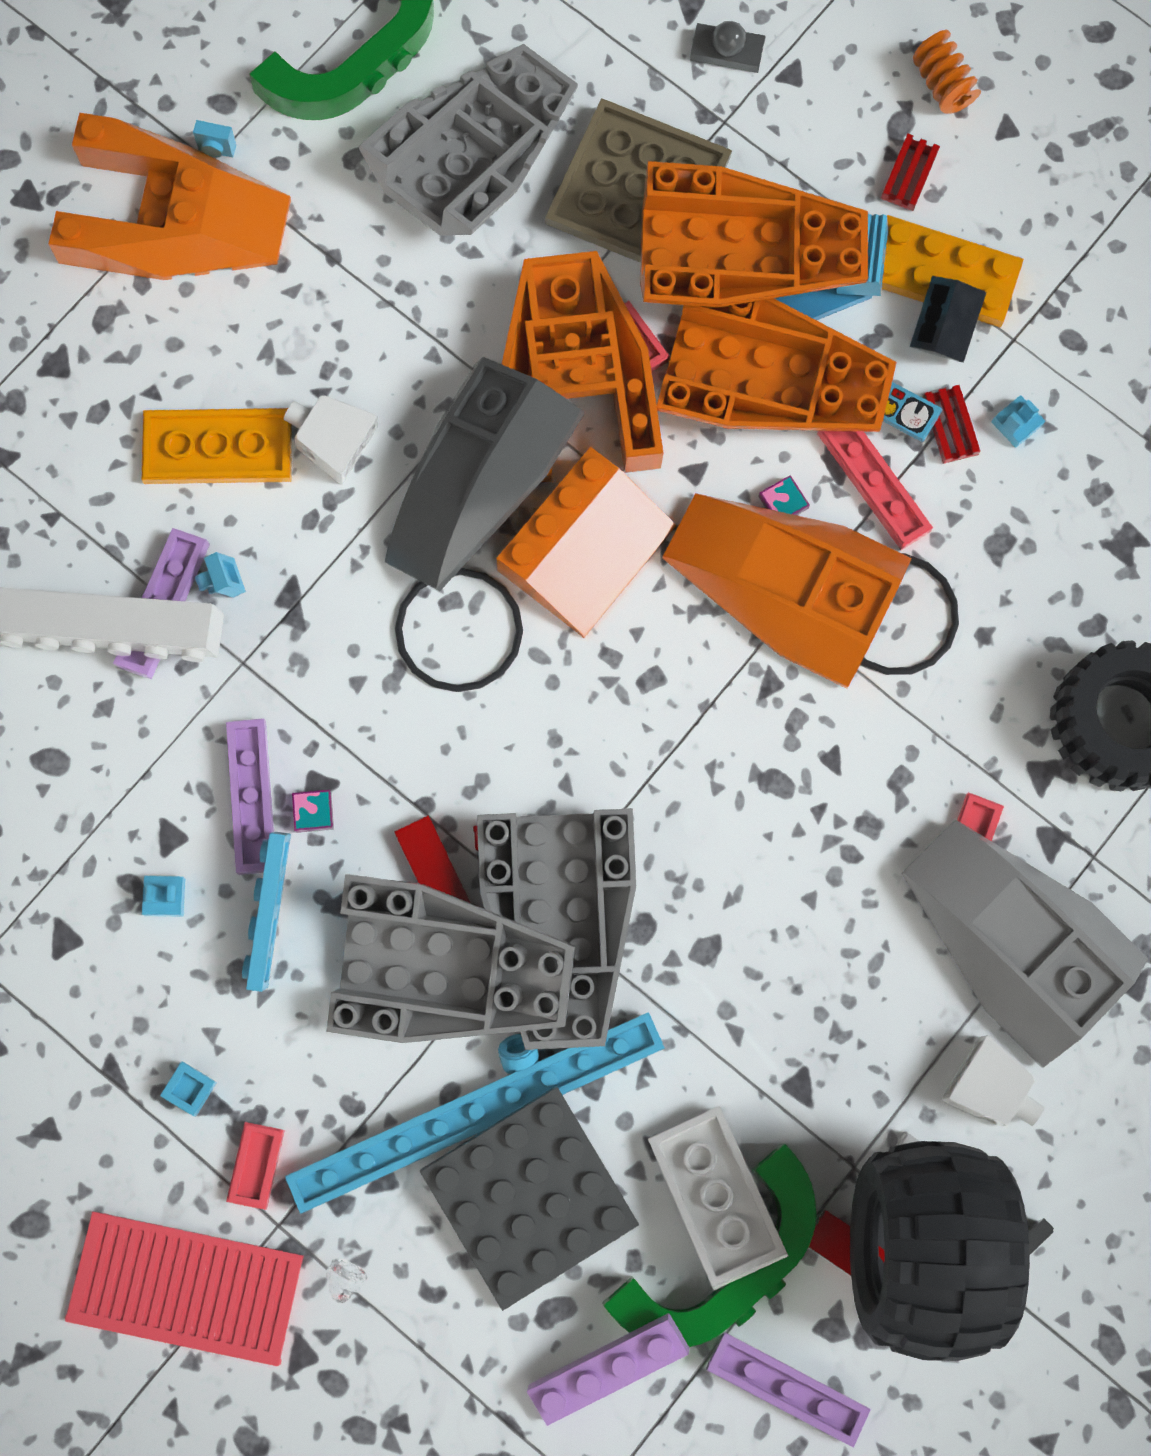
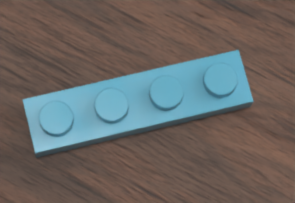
(264, 926)

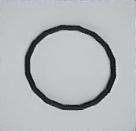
(950, 637)
(467, 686)

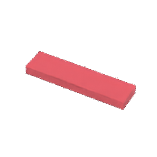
(877, 485)

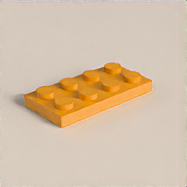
(920, 252)

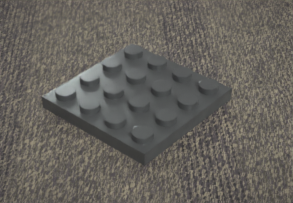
(529, 1198)

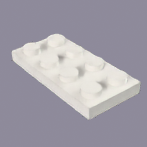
(717, 1198)

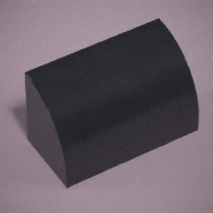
(948, 318)

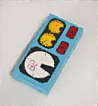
(910, 412)

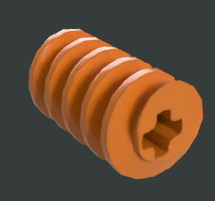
(943, 74)

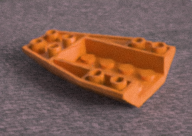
(742, 239)
(773, 371)
(790, 580)

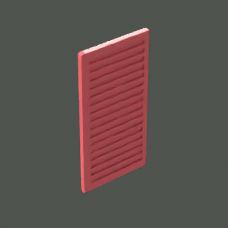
(185, 1288)

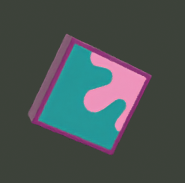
(784, 497)
(313, 811)

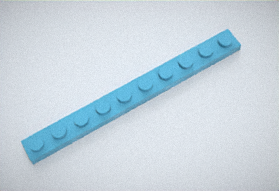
(469, 1114)

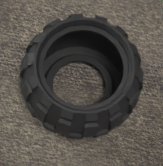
(951, 1249)

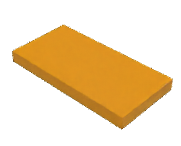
(216, 446)

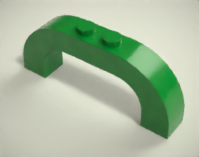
(357, 78)
(734, 1302)

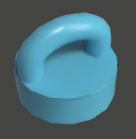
(514, 1056)

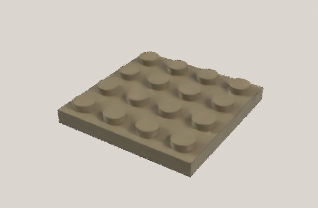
(607, 176)

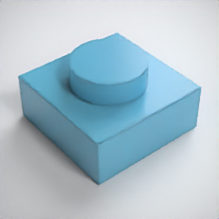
(214, 139)
(188, 1089)

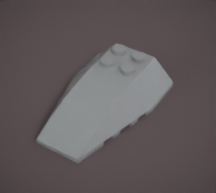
(469, 142)

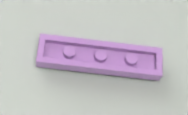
(169, 581)
(249, 792)
(608, 1369)
(788, 1389)

